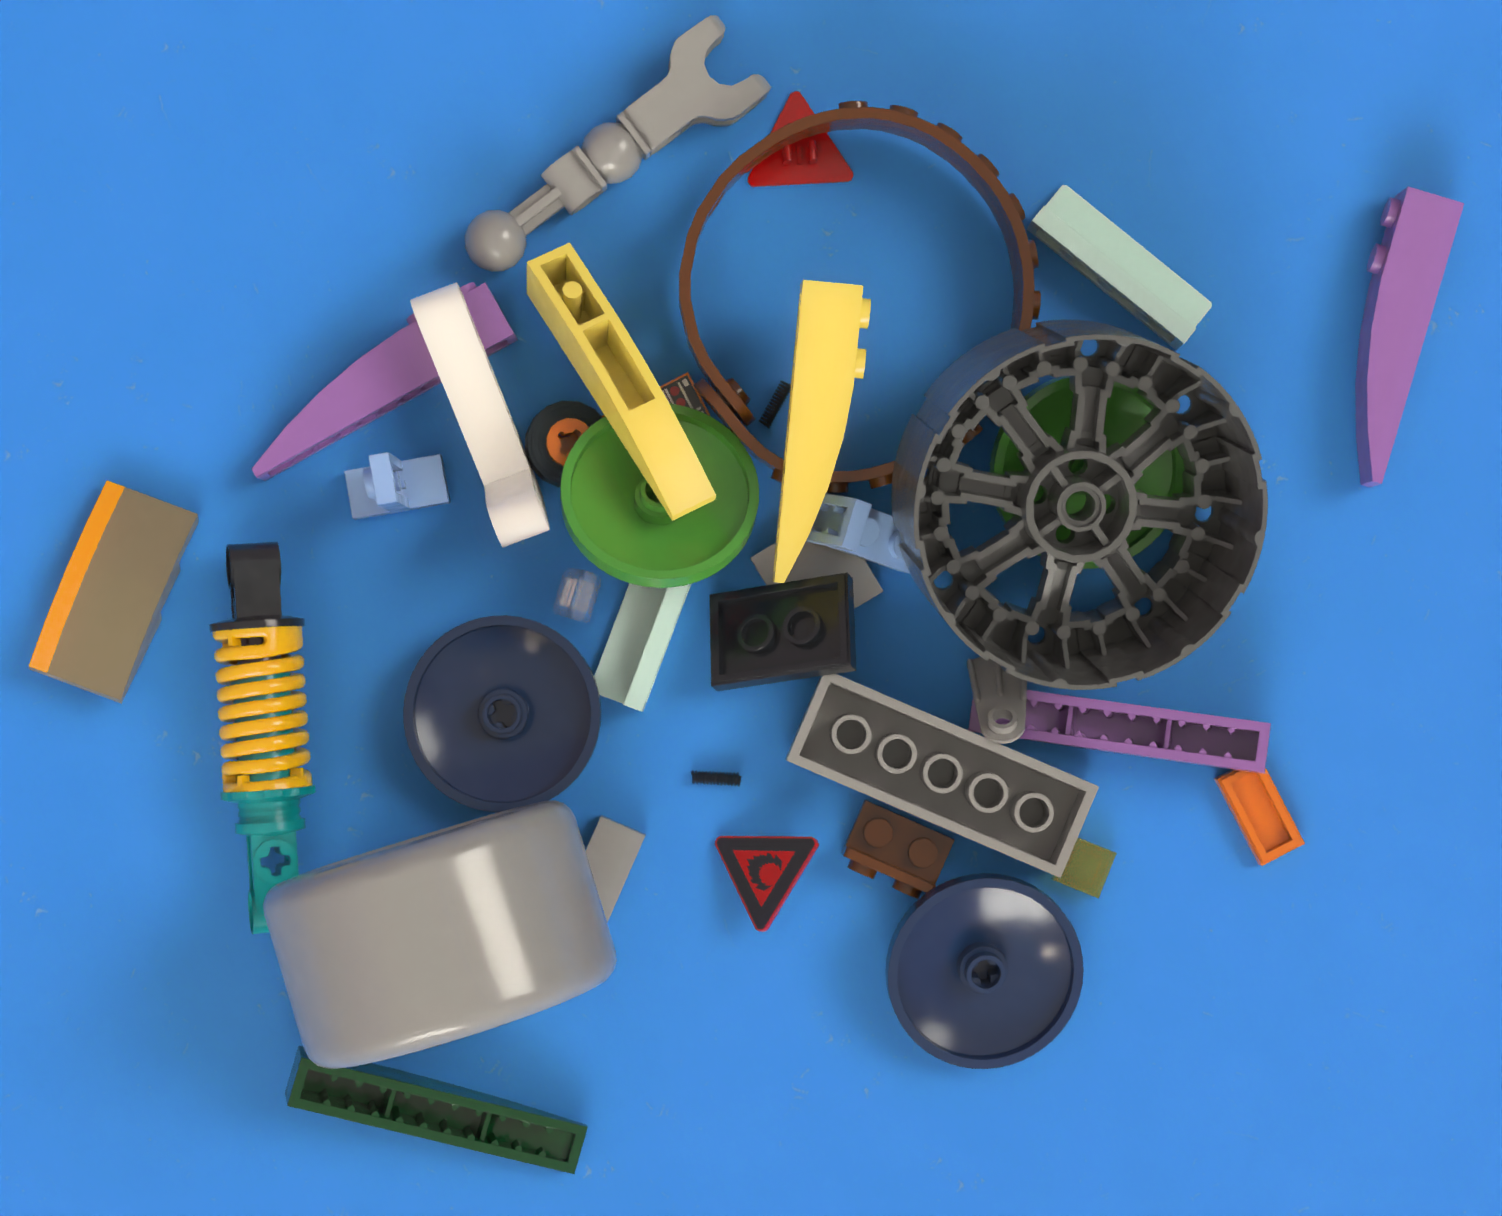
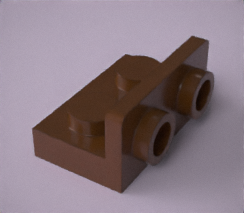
(897, 849)

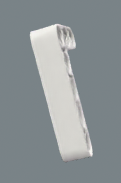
(482, 414)

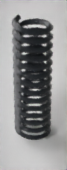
(774, 411)
(716, 778)

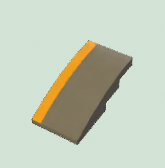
(113, 592)

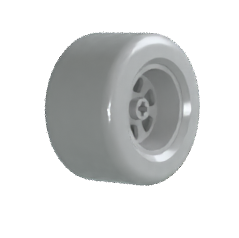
(440, 936)

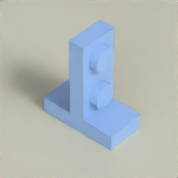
(396, 485)
(858, 530)

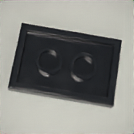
(782, 632)

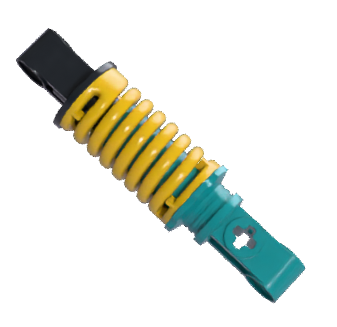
(262, 717)

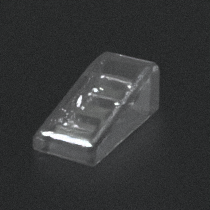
(577, 594)

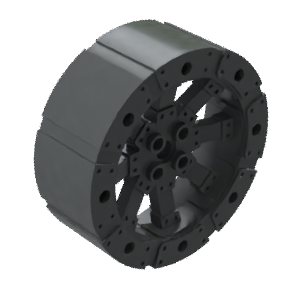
(1189, 586)

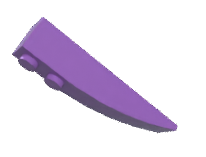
(1397, 316)
(376, 385)
(1143, 731)

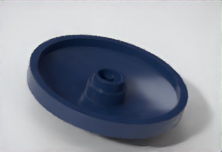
(502, 713)
(984, 971)

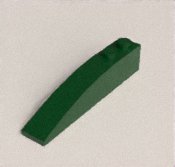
(436, 1112)

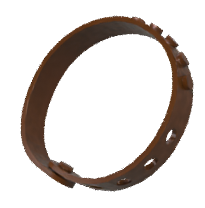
(854, 115)

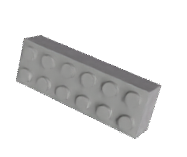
(942, 773)

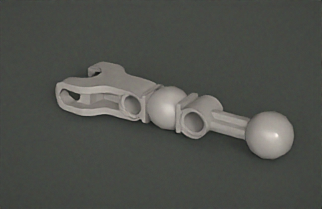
(615, 149)

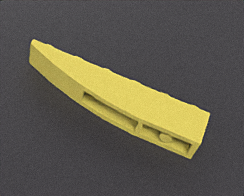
(617, 378)

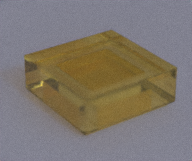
(1087, 868)

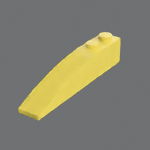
(819, 406)

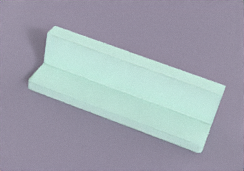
(1120, 266)
(639, 643)

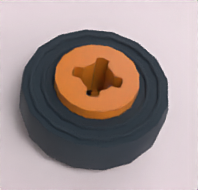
(544, 446)

